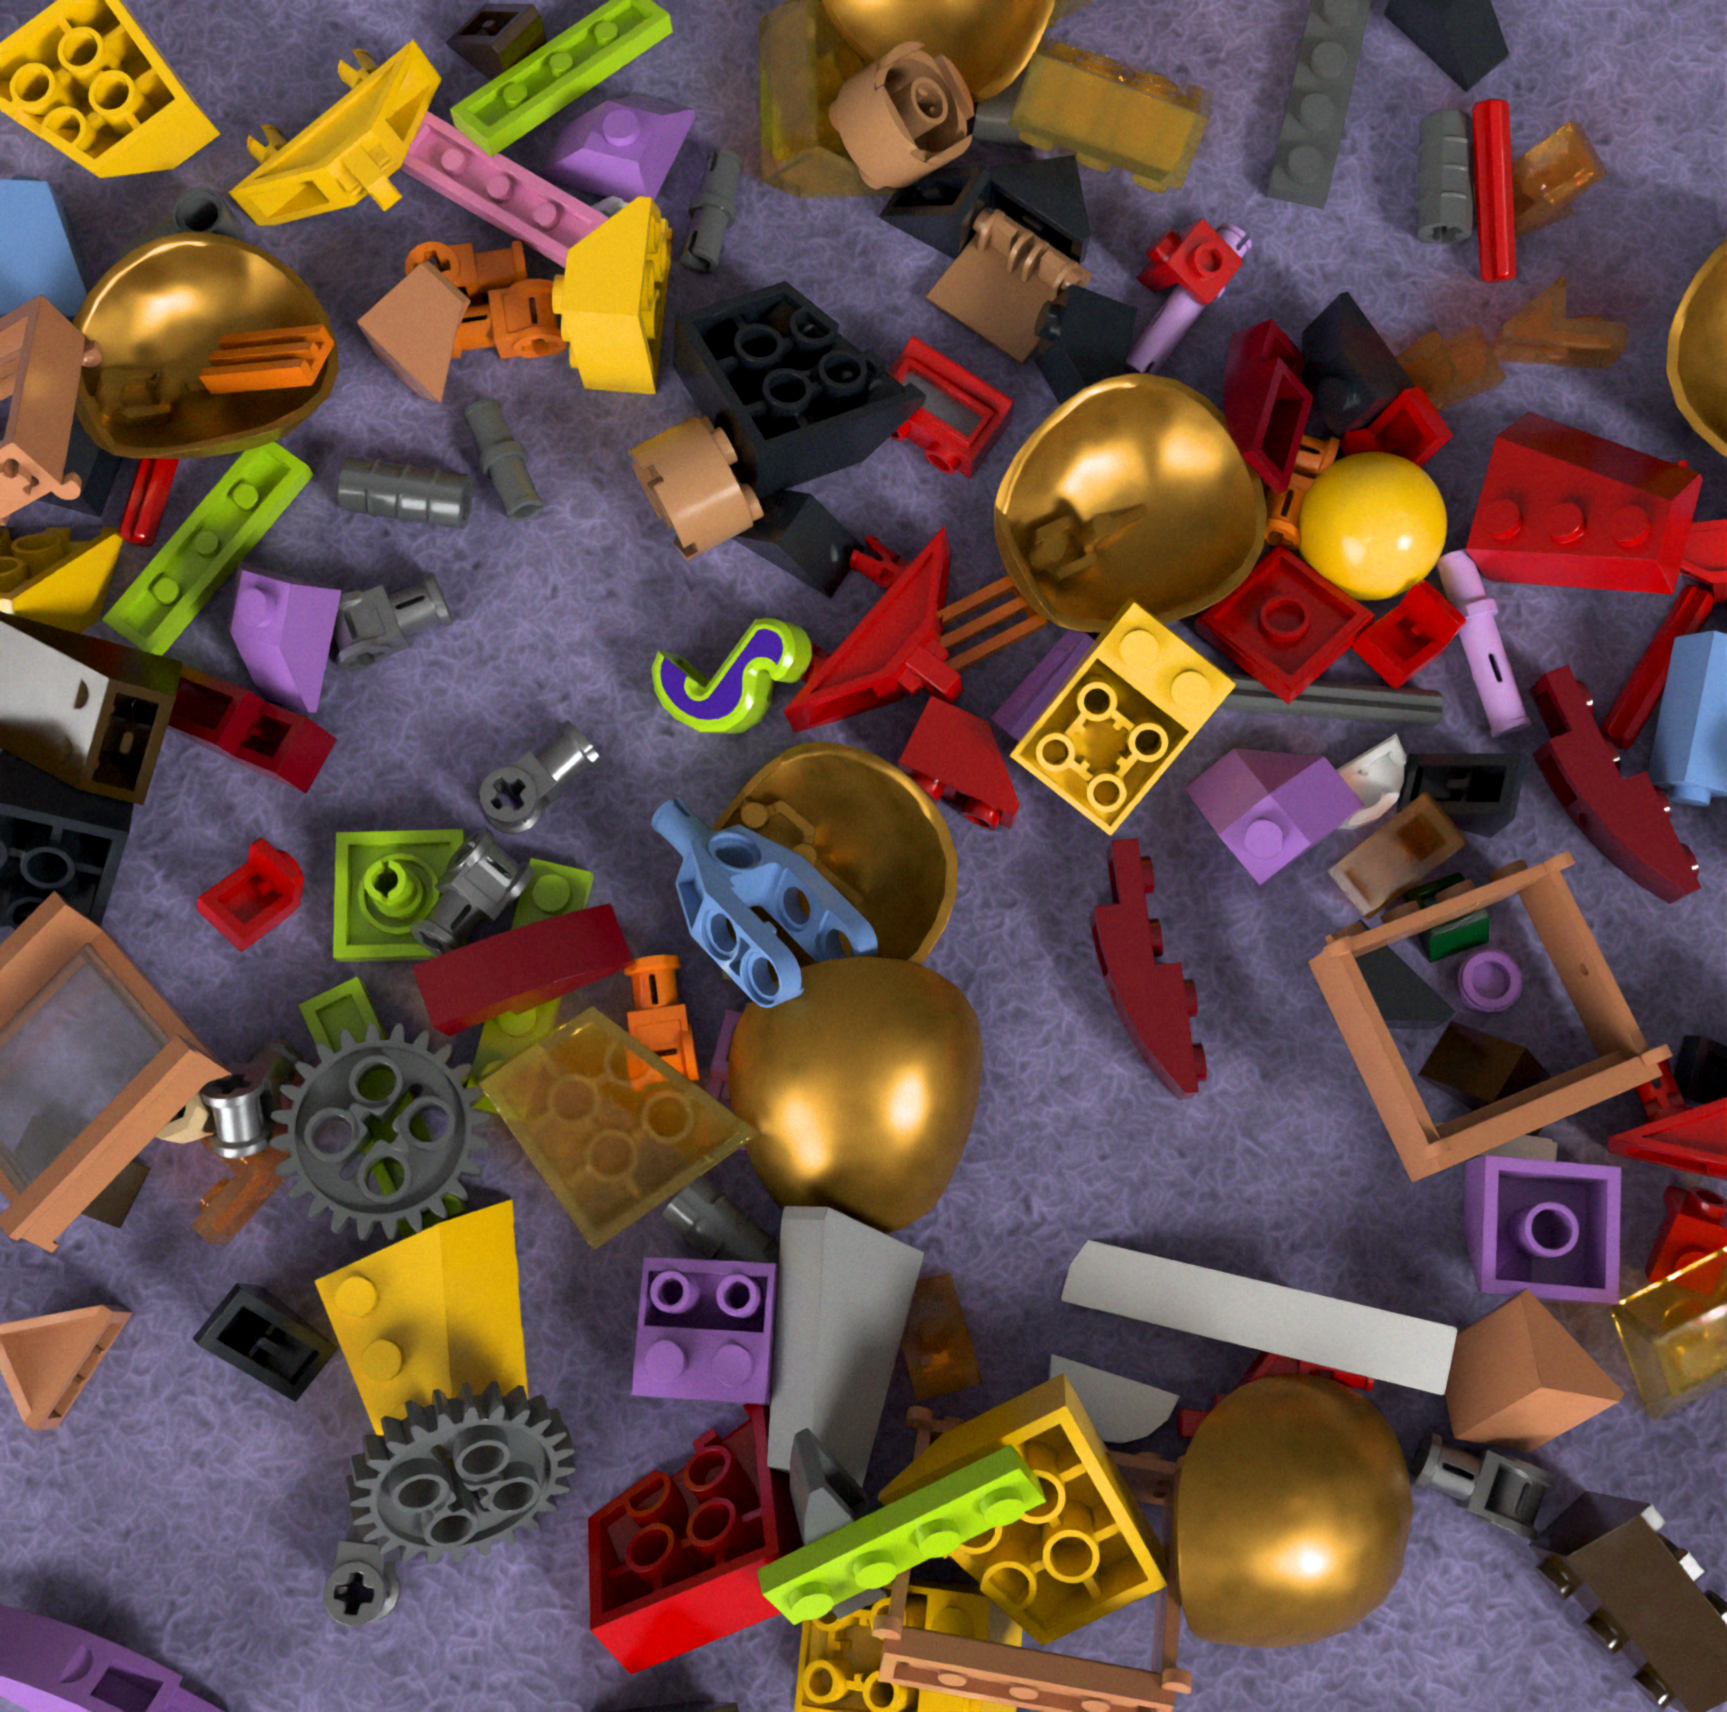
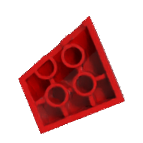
(1580, 511)
(684, 1550)

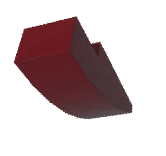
(1266, 400)
(249, 729)
(522, 968)

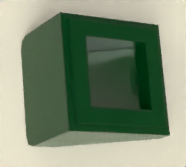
(1455, 934)

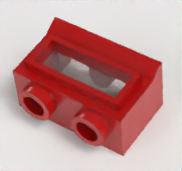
(960, 412)

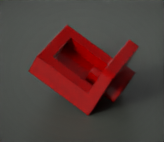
(1193, 258)
(1405, 428)
(1410, 635)
(254, 895)
(1690, 1232)

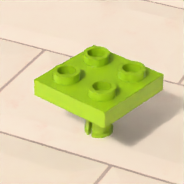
(383, 887)

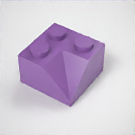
(1544, 1228)

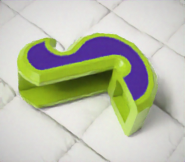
(743, 684)

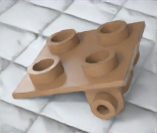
(1004, 282)

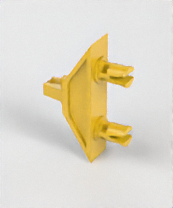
(347, 147)

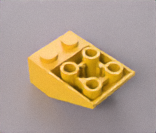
(1122, 716)
(843, 1658)

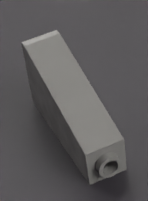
(836, 1332)

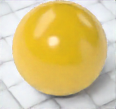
(1373, 525)

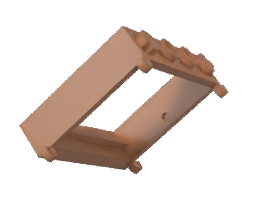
(42, 370)
(1622, 1049)
(1033, 1676)

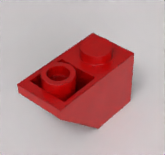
(959, 760)

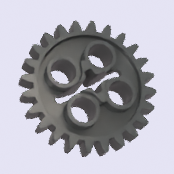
(334, 1094)
(422, 1501)

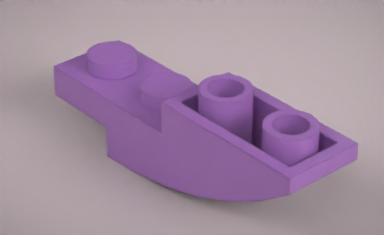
(72, 1670)

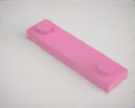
(499, 190)

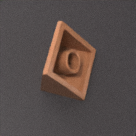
(1522, 1378)

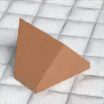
(417, 329)
(53, 1357)

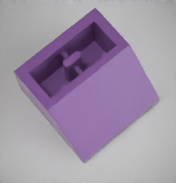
(706, 1330)

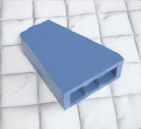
(39, 249)
(1692, 721)

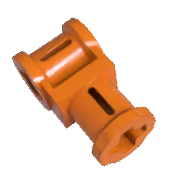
(473, 271)
(511, 324)
(1311, 460)
(667, 1025)

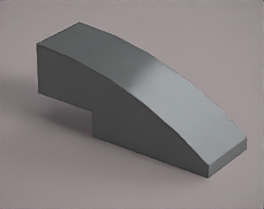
(825, 1501)

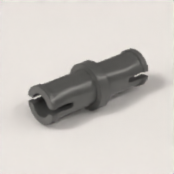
(712, 211)
(503, 460)

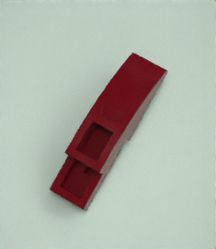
(1618, 816)
(1147, 997)

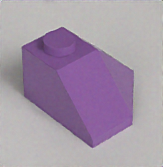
(620, 147)
(283, 633)
(1272, 806)

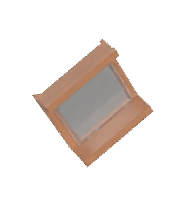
(85, 1067)

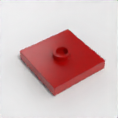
(1284, 623)

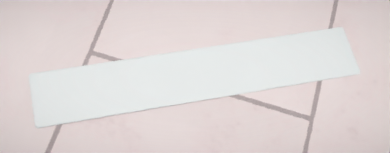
(1262, 1316)

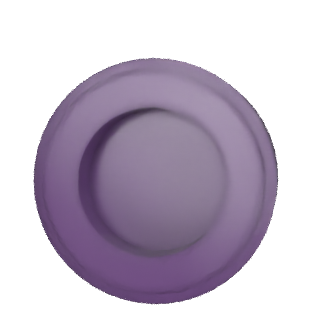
(1488, 981)

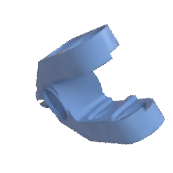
(741, 869)

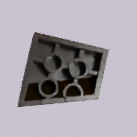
(1639, 1598)

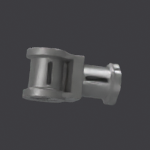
(385, 621)
(536, 780)
(474, 891)
(249, 1096)
(1491, 1485)
(356, 1563)

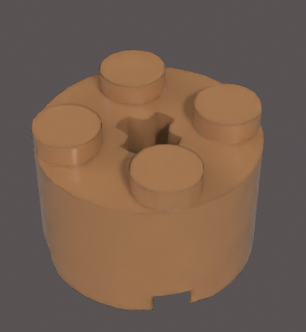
(903, 116)
(693, 486)

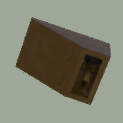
(84, 706)

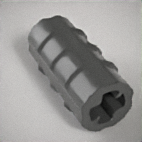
(1445, 178)
(405, 492)
(718, 1226)

